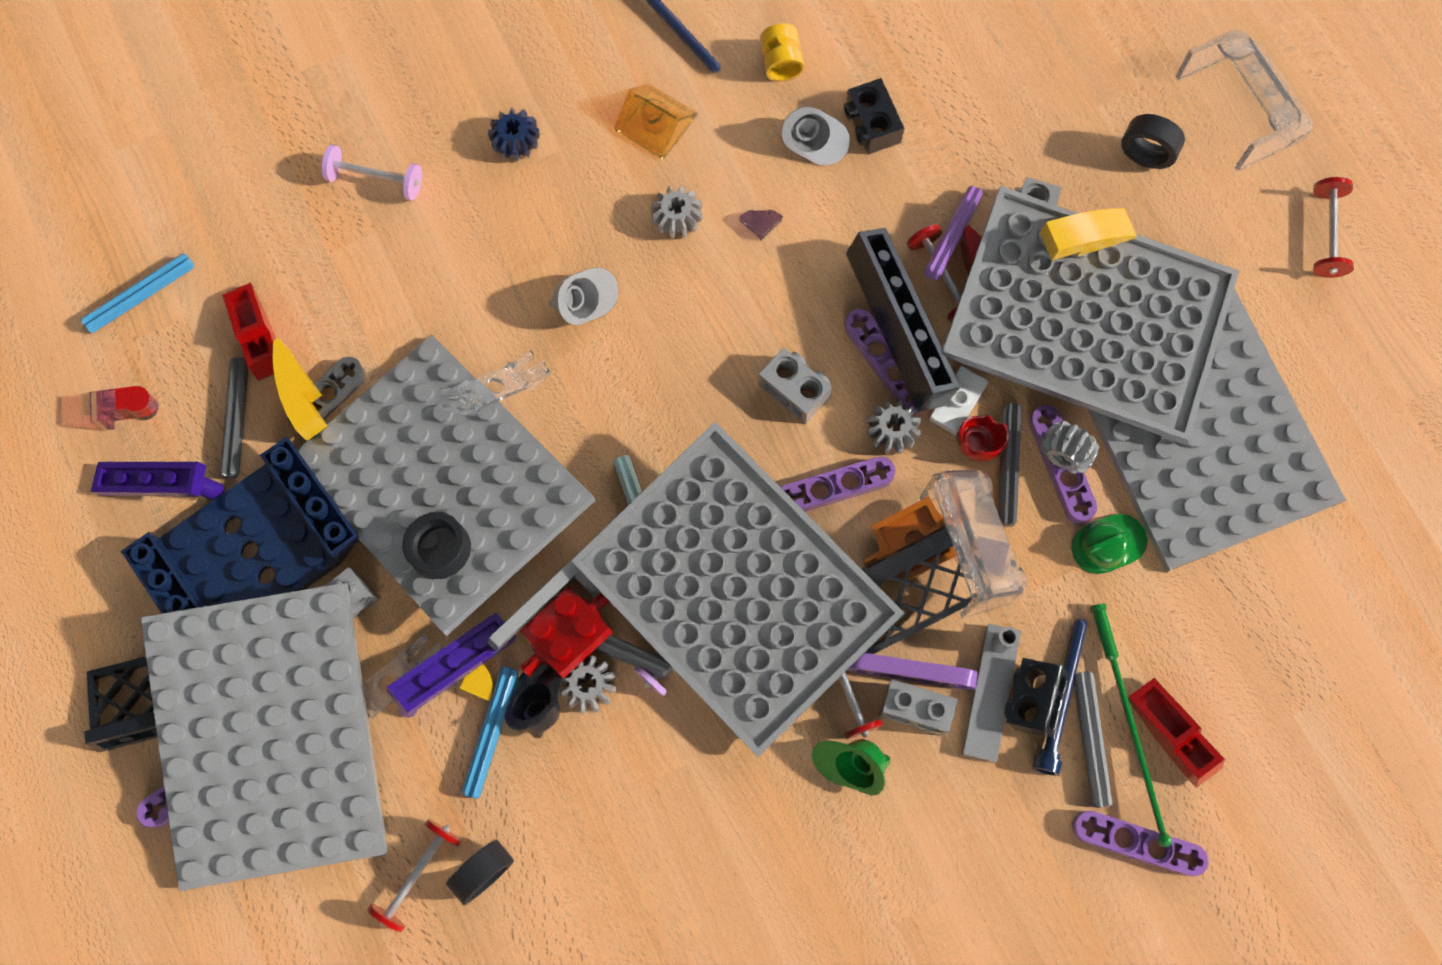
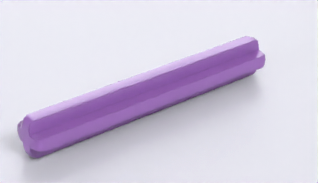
(953, 233)

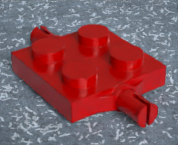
(565, 632)

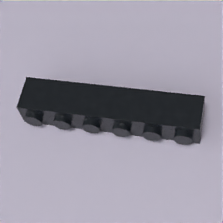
(902, 320)

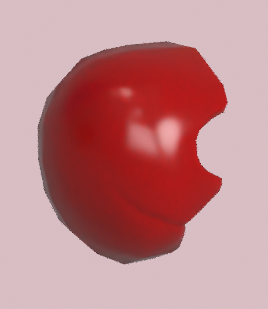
(982, 438)

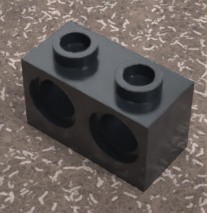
(879, 115)
(1047, 698)

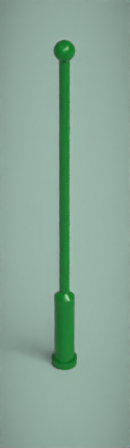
(1111, 654)

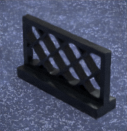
(903, 560)
(119, 731)

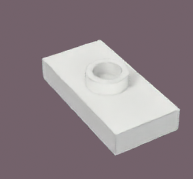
(962, 403)

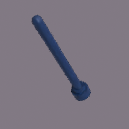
(685, 35)
(1048, 759)

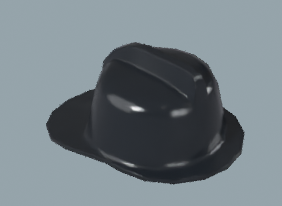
(535, 701)

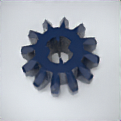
(514, 134)

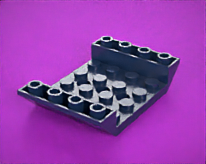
(279, 510)

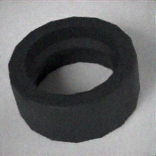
(1156, 129)
(420, 528)
(479, 872)

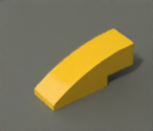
(1086, 232)
(296, 392)

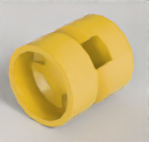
(781, 52)

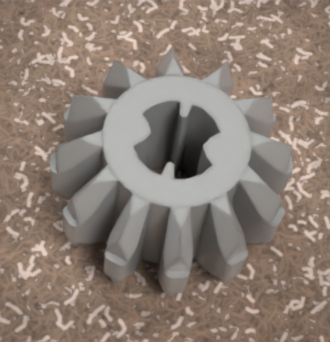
(688, 214)
(900, 417)
(1069, 447)
(594, 694)

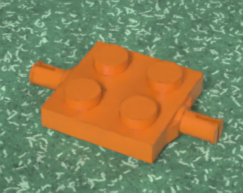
(906, 528)

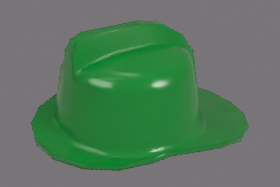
(1109, 543)
(852, 765)

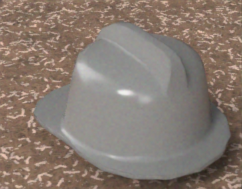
(815, 135)
(585, 295)

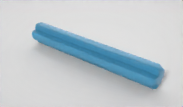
(137, 293)
(489, 733)

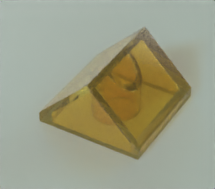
(653, 119)

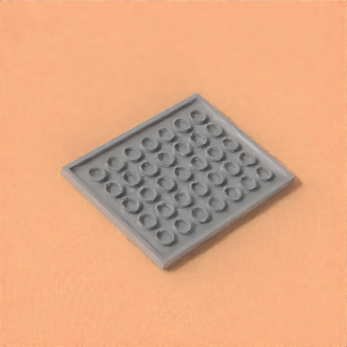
(1102, 330)
(407, 457)
(1241, 470)
(737, 588)
(263, 736)

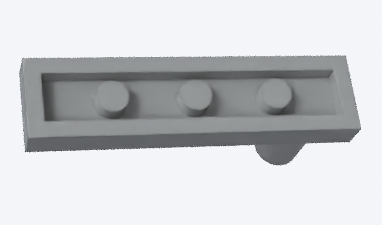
(538, 602)
(991, 693)

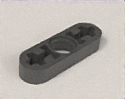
(350, 384)

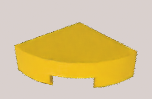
(479, 683)

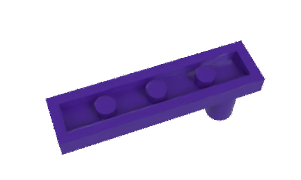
(154, 479)
(445, 667)

